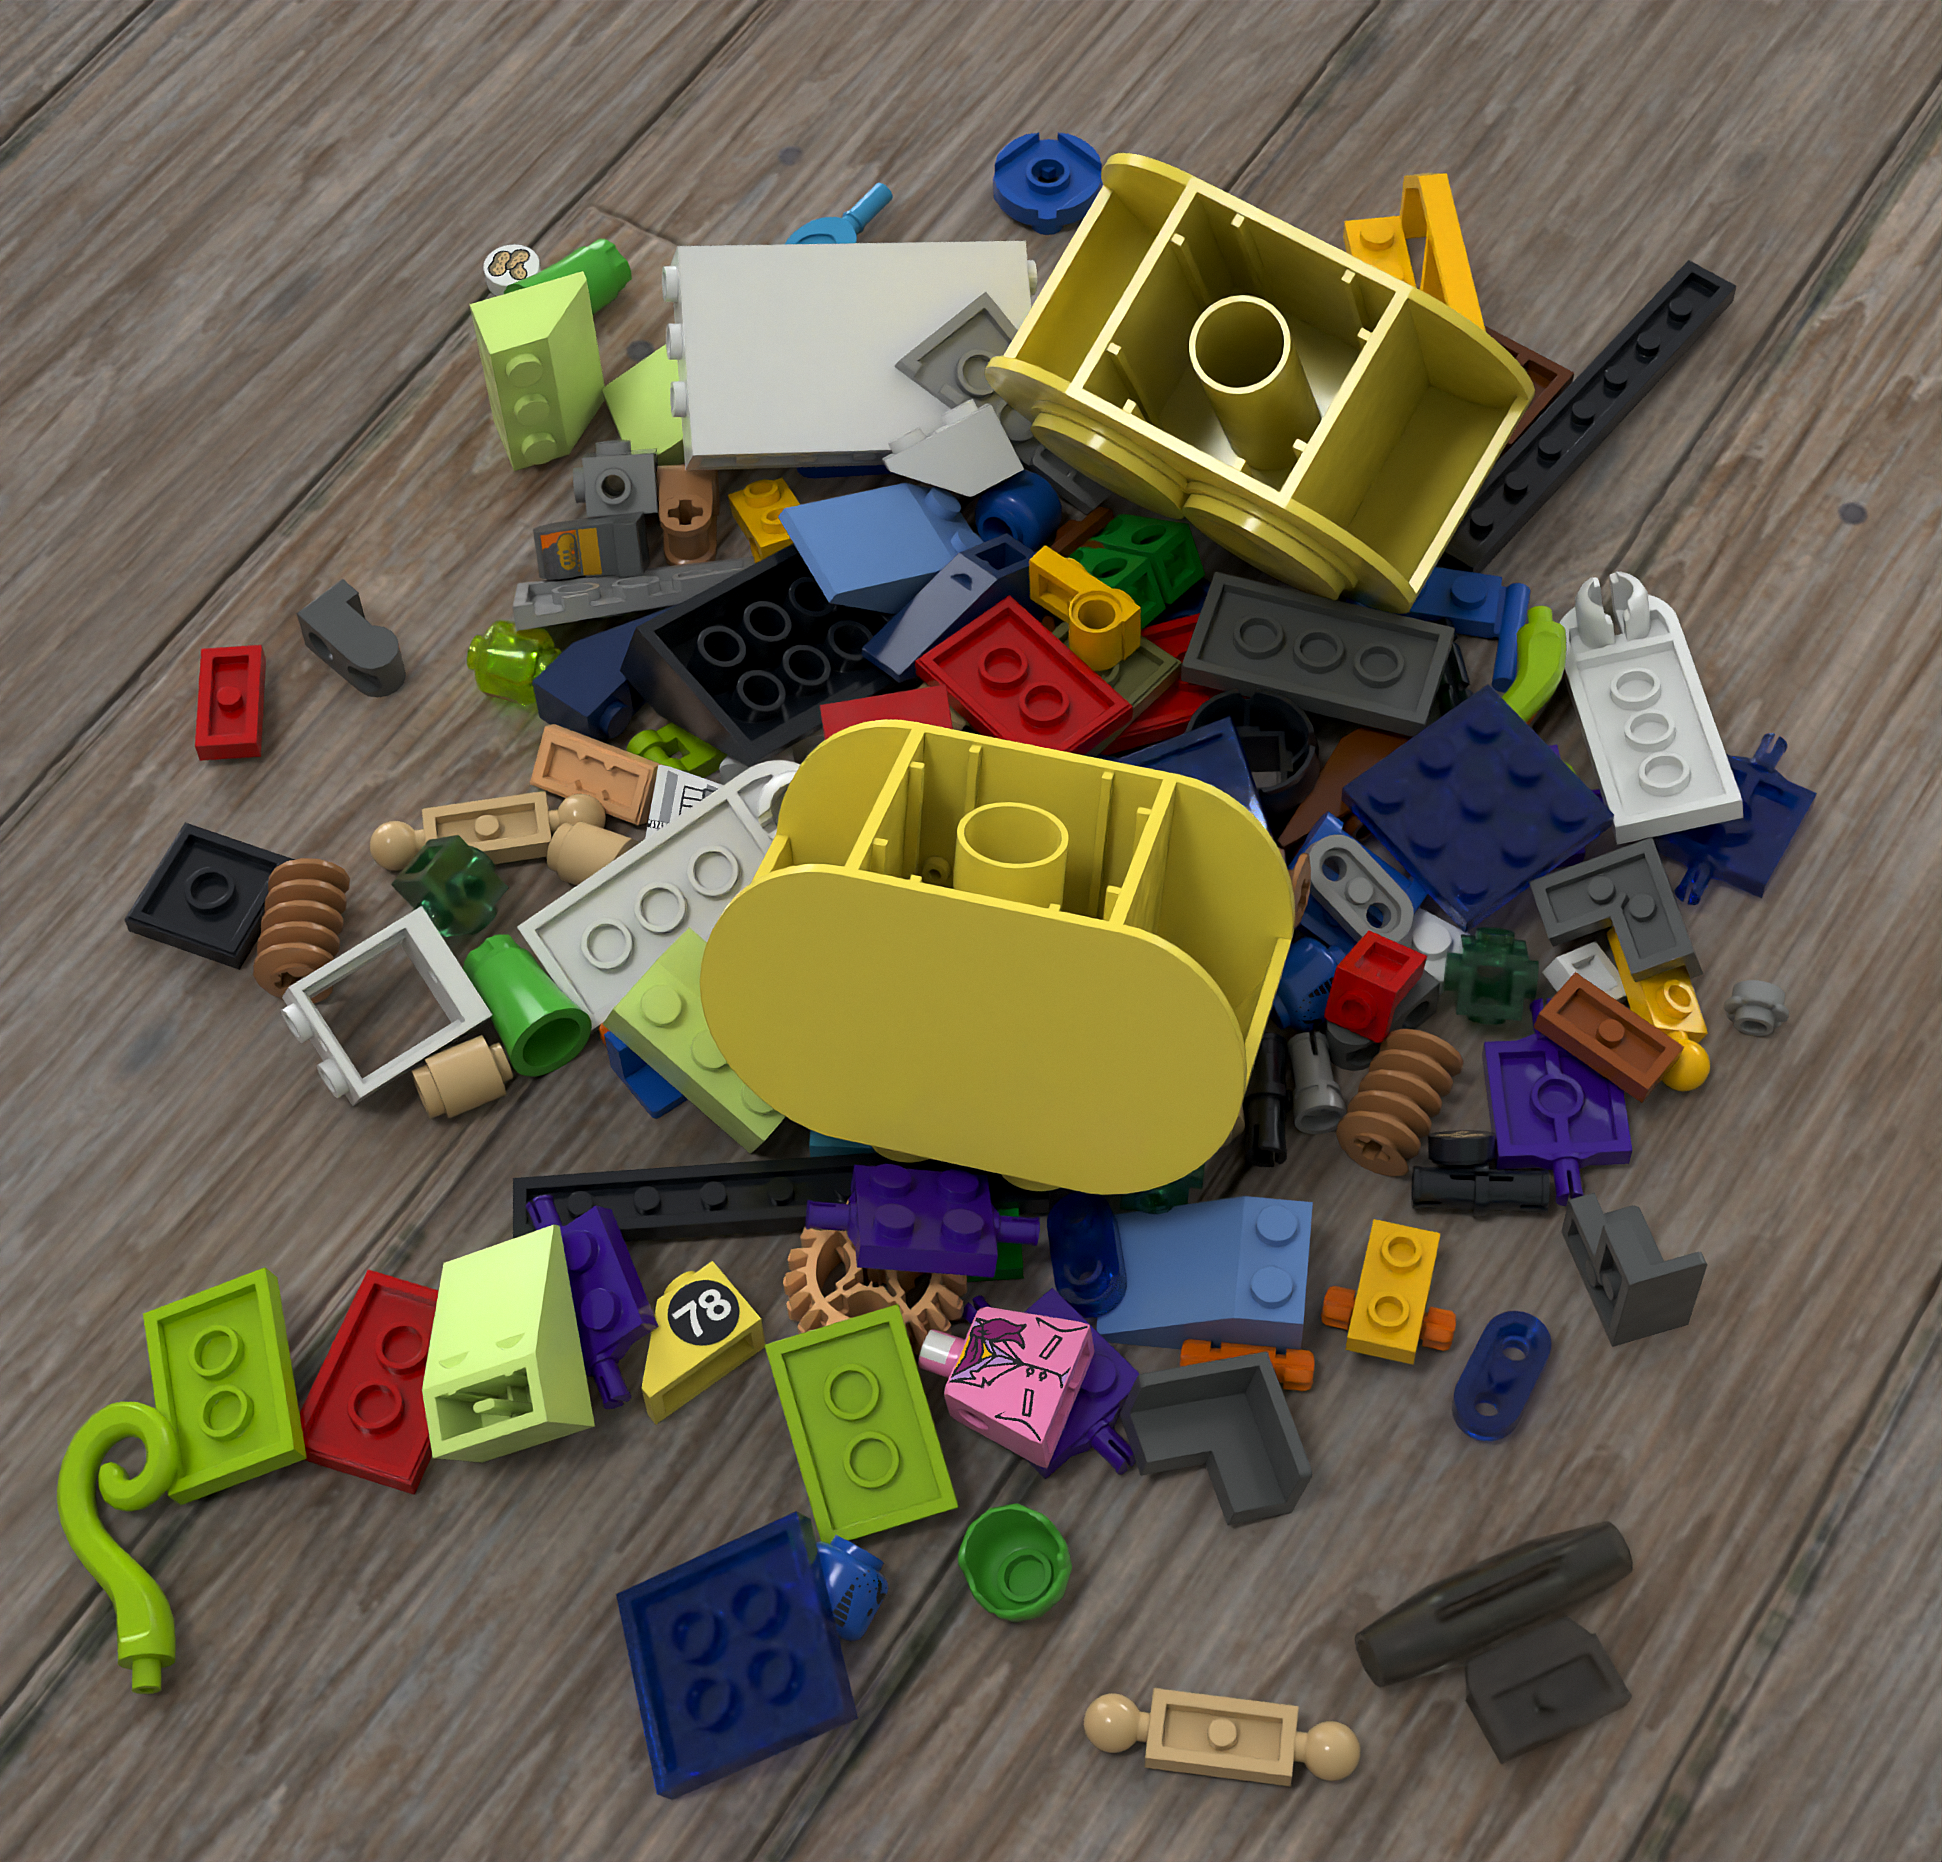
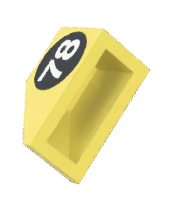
(699, 1339)

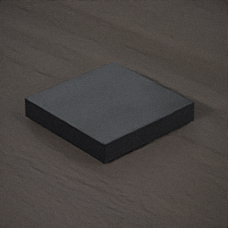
(206, 896)

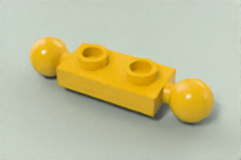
(1673, 1008)

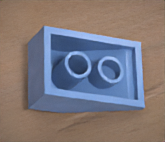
(879, 543)
(1214, 1274)

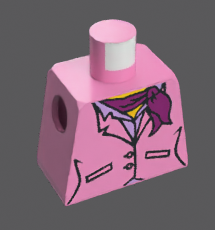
(1012, 1377)

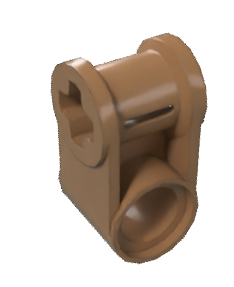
(688, 513)

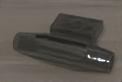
(1510, 1626)

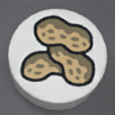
(508, 266)

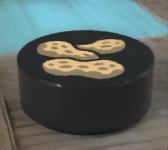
(1461, 1147)

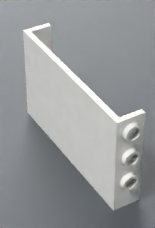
(799, 343)

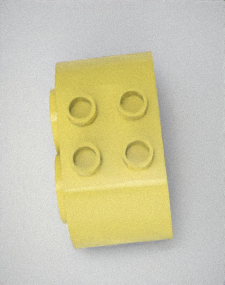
(1261, 386)
(1003, 958)

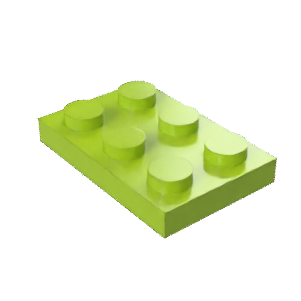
(225, 1384)
(861, 1425)

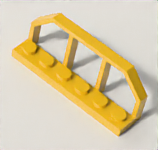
(1429, 213)

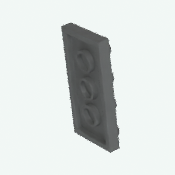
(1318, 654)

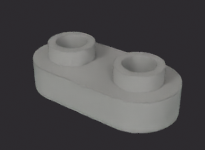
(1359, 885)

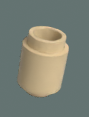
(583, 850)
(462, 1077)

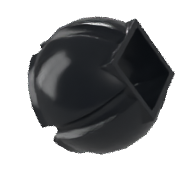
(1274, 739)

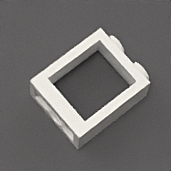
(438, 970)

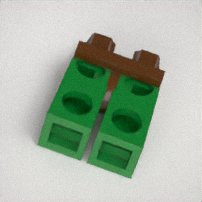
(1135, 554)

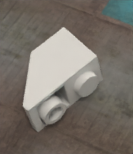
(961, 456)

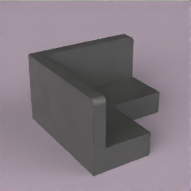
(1624, 891)
(1626, 1274)
(1232, 1422)

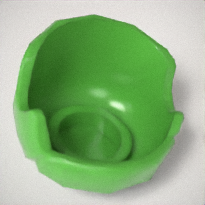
(1015, 1562)

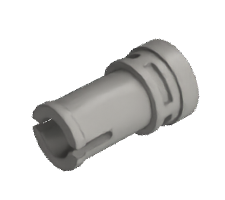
(1316, 1095)

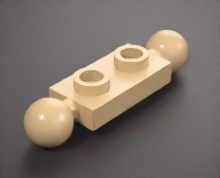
(500, 827)
(1222, 1737)

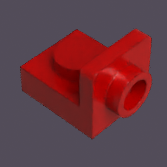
(1372, 984)

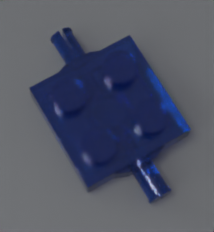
(1749, 848)

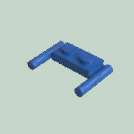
(1476, 608)

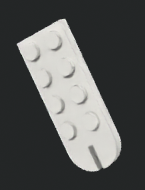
(1645, 715)
(680, 877)

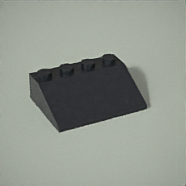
(755, 659)

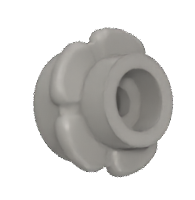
(1756, 1007)

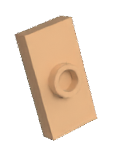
(582, 765)

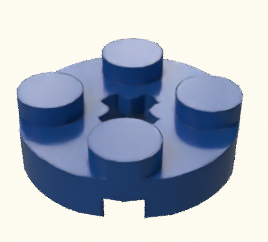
(1041, 204)

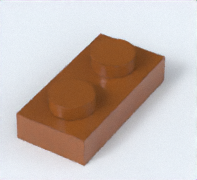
(1608, 1037)

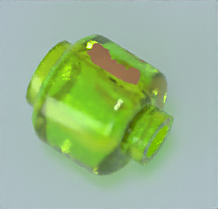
(510, 660)

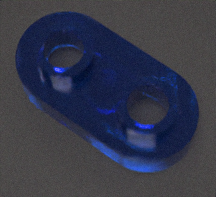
(1084, 1248)
(1499, 1380)

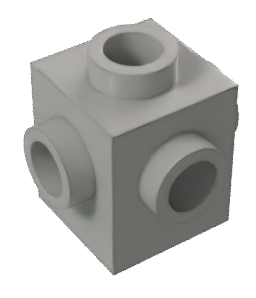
(635, 468)

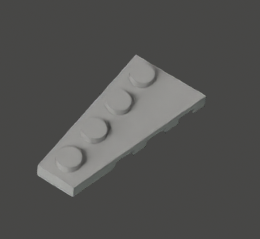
(952, 370)
(609, 596)

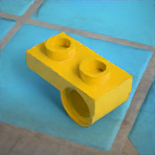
(757, 515)
(1100, 619)
(1393, 1291)

